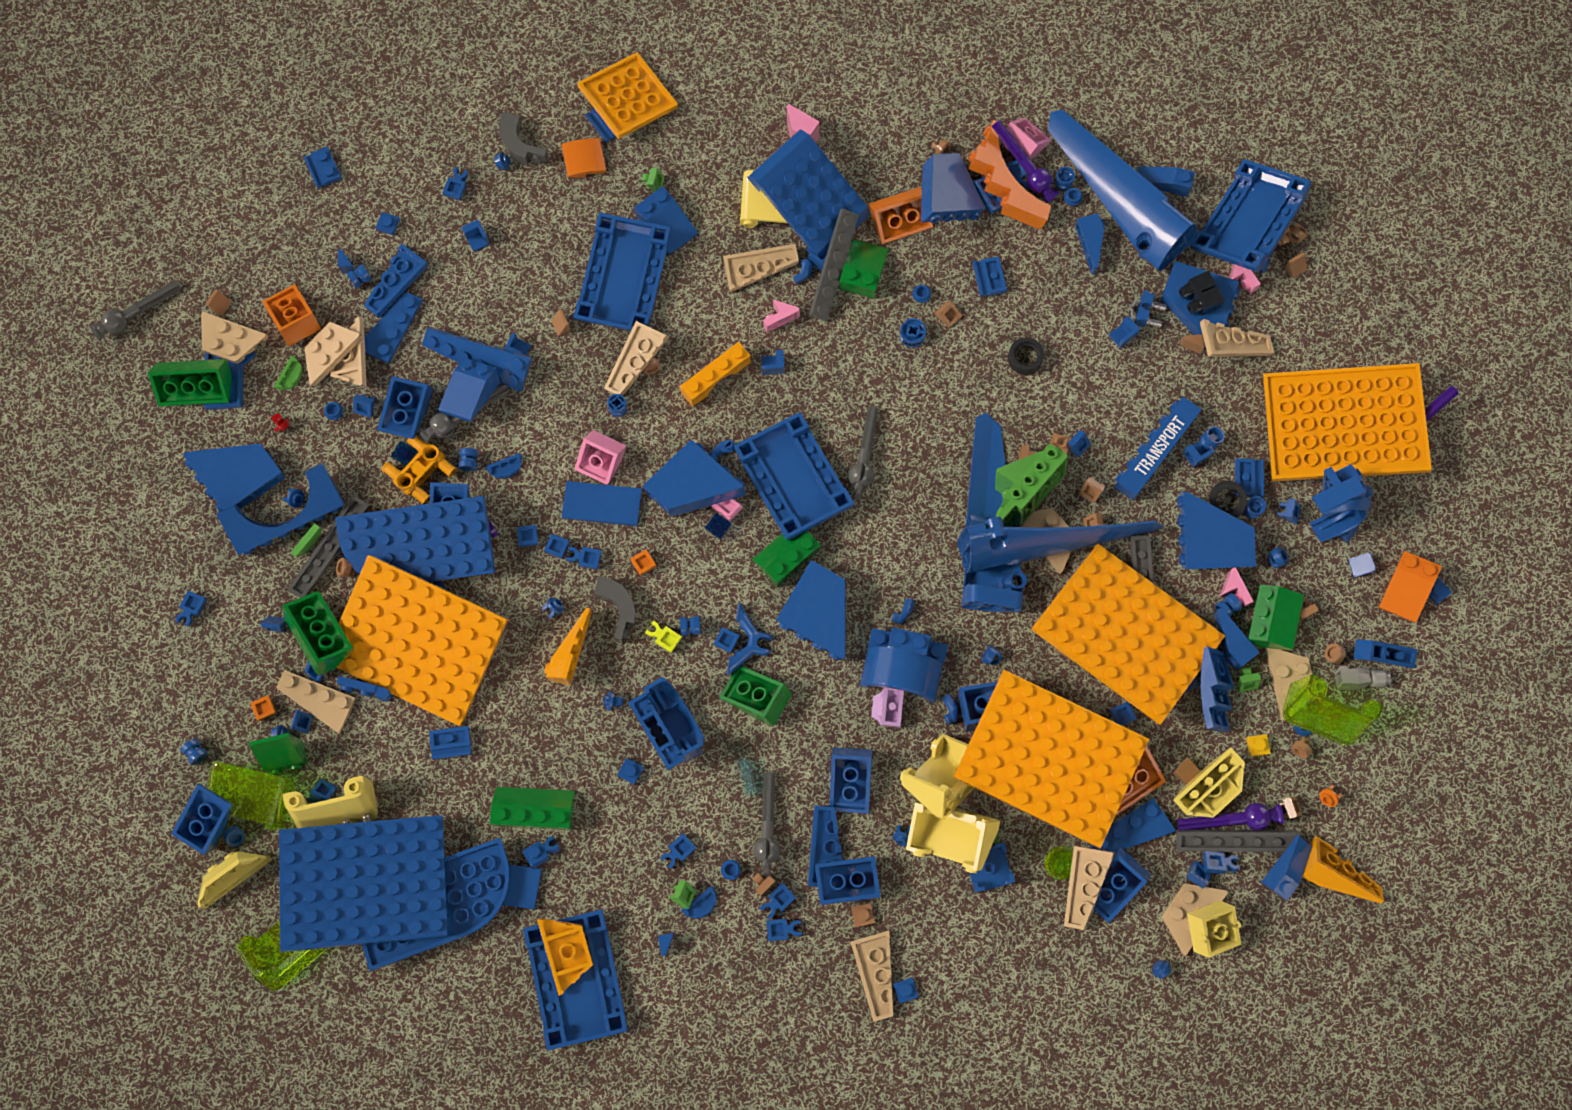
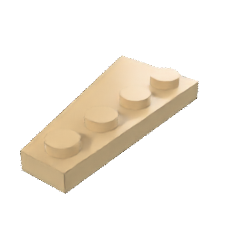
(1231, 342)
(635, 356)
(1086, 880)
(874, 967)

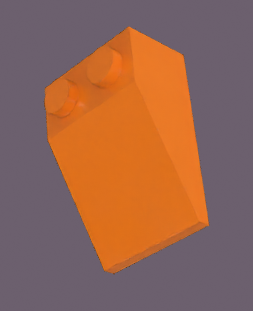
(291, 315)
(1410, 586)

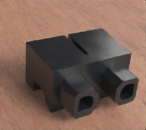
(1203, 294)

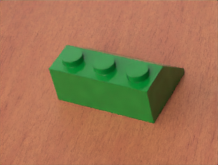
(785, 557)
(1276, 618)

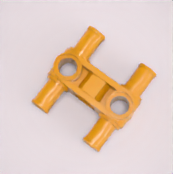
(419, 469)

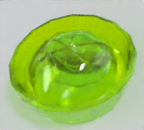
(1059, 863)

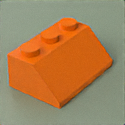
(898, 215)

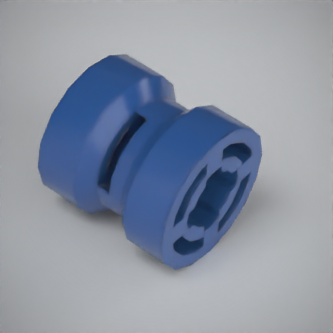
(1067, 175)
(363, 276)
(617, 409)
(1211, 438)
(468, 459)
(1258, 506)
(1229, 605)
(694, 625)
(194, 751)

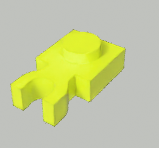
(665, 638)

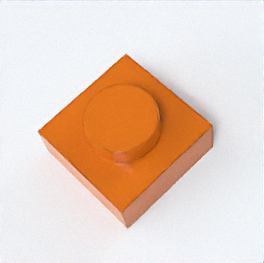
(643, 562)
(263, 708)

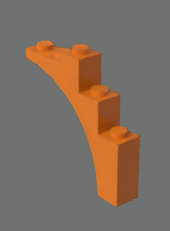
(999, 181)

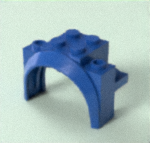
(1342, 502)
(668, 723)

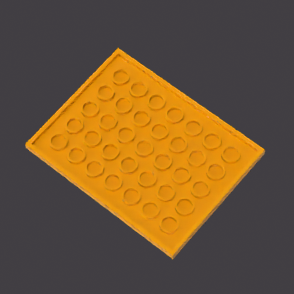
(1346, 418)
(1127, 633)
(418, 639)
(1051, 758)

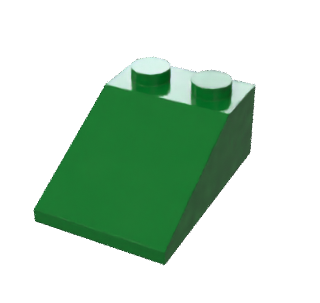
(863, 269)
(756, 695)
(279, 753)

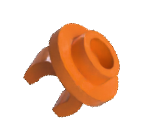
(1329, 797)

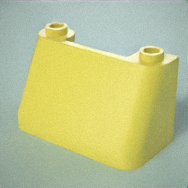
(756, 206)
(934, 780)
(358, 801)
(960, 837)

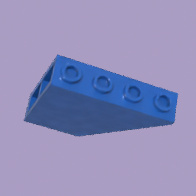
(948, 190)
(1178, 277)
(234, 473)
(692, 482)
(1212, 536)
(818, 610)

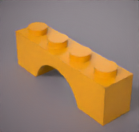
(726, 364)

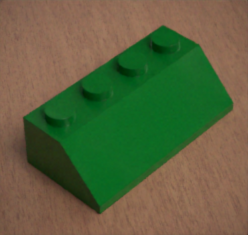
(191, 382)
(317, 632)
(532, 808)

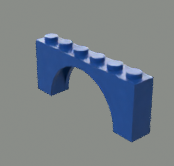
(247, 534)

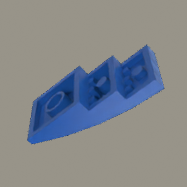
(1214, 686)

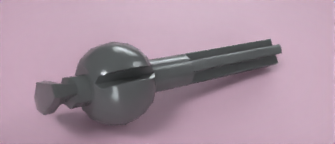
(115, 321)
(443, 425)
(861, 474)
(767, 849)

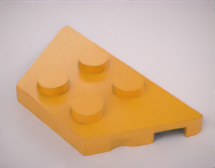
(565, 951)

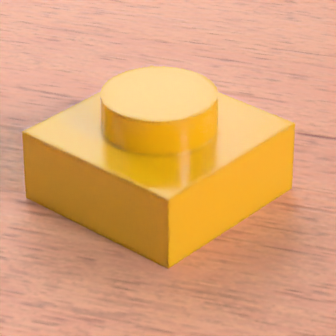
(1258, 745)

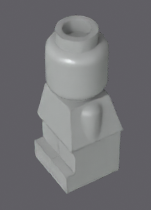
(1359, 678)

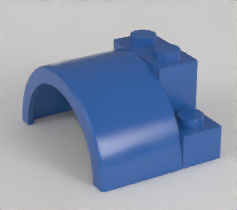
(904, 662)

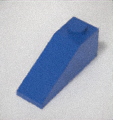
(1169, 179)
(1090, 233)
(1235, 644)
(1385, 653)
(1289, 868)

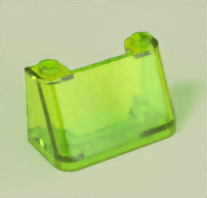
(1313, 711)
(253, 793)
(268, 963)

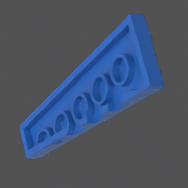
(510, 366)

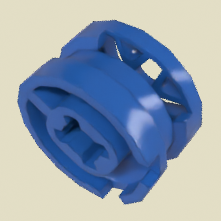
(912, 332)

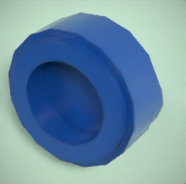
(1280, 557)
(989, 654)
(234, 836)

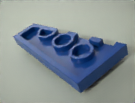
(400, 275)
(390, 330)
(1137, 827)
(824, 841)

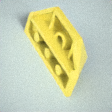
(1213, 786)
(228, 875)

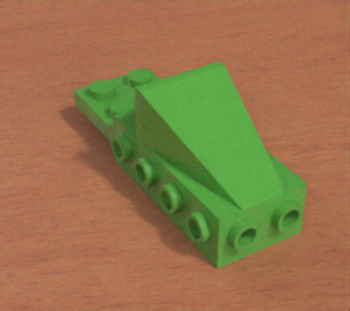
(1028, 483)

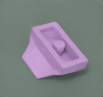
(888, 707)

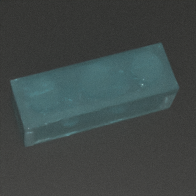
(747, 776)

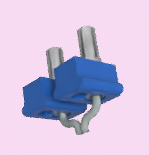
(1145, 303)

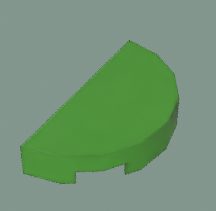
(290, 375)
(307, 541)

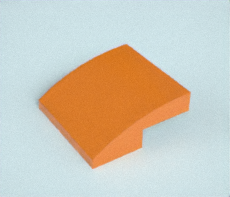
(583, 157)

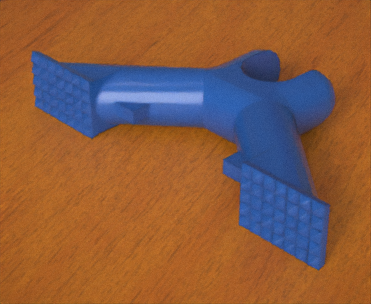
(753, 637)

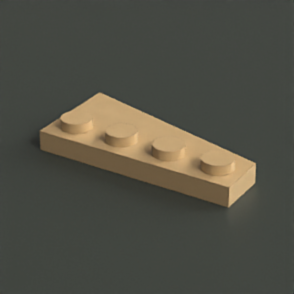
(755, 265)
(321, 701)

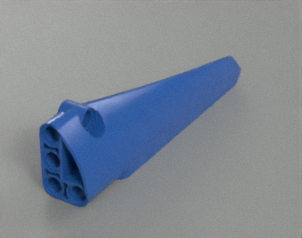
(1129, 198)
(1002, 545)
(991, 587)

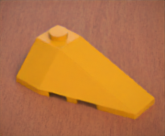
(564, 661)
(1332, 872)

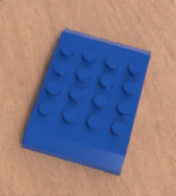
(807, 191)
(1252, 215)
(623, 272)
(793, 476)
(590, 1005)

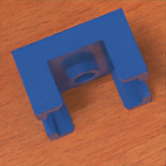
(994, 872)

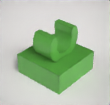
(653, 179)
(1248, 681)
(683, 894)

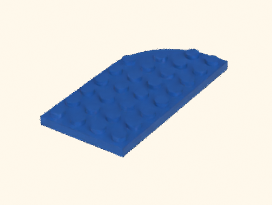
(424, 539)
(474, 893)

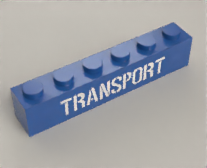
(1158, 447)

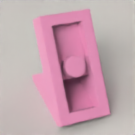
(1248, 279)
(784, 314)
(1235, 584)

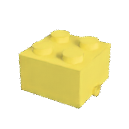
(1214, 929)

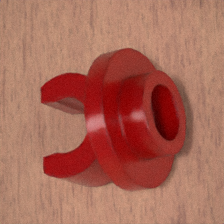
(280, 422)

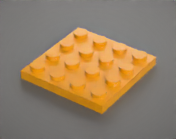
(627, 95)

